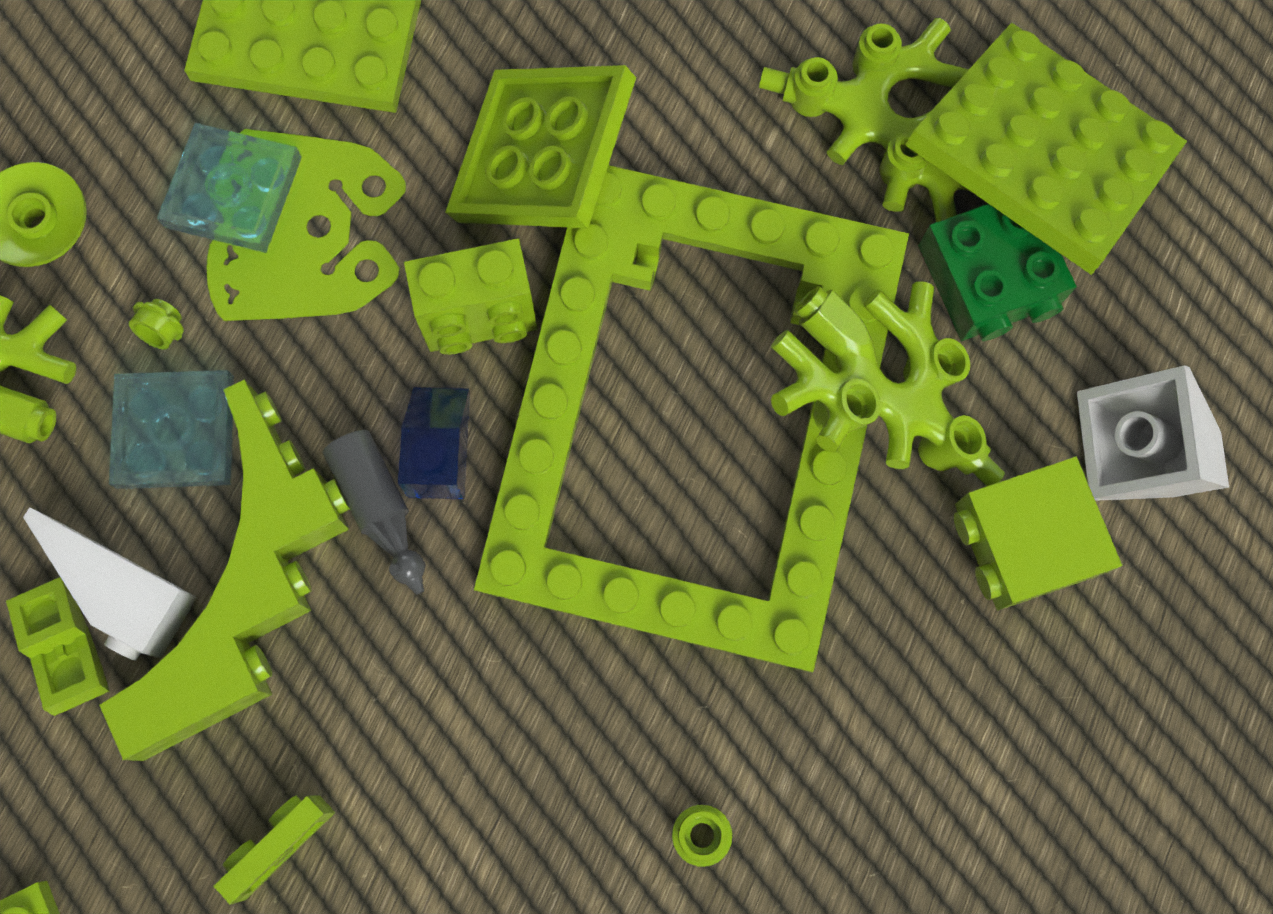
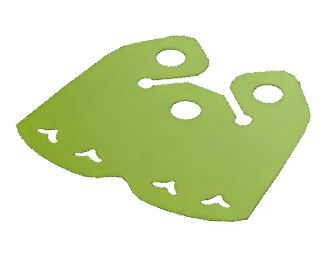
(289, 275)

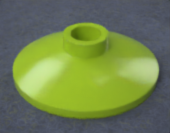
(32, 192)

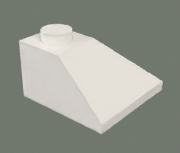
(1151, 438)

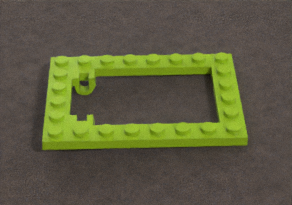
(635, 215)

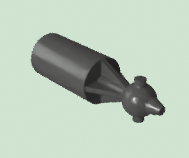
(375, 502)

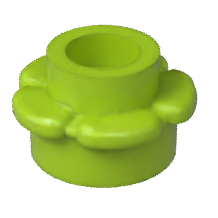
(156, 323)

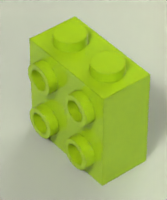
(471, 296)
(1035, 534)

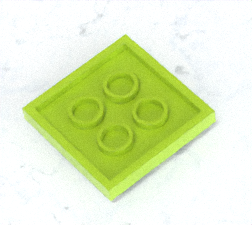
(542, 146)

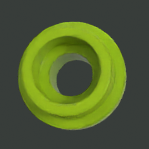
(720, 842)

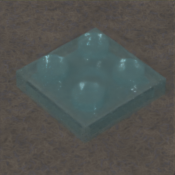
(230, 187)
(171, 430)

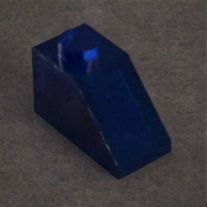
(435, 443)

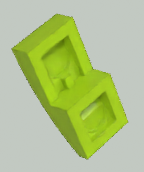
(59, 644)

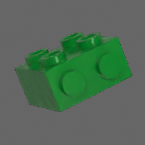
(993, 272)

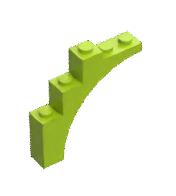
(213, 665)

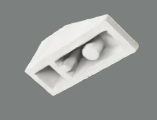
(113, 592)

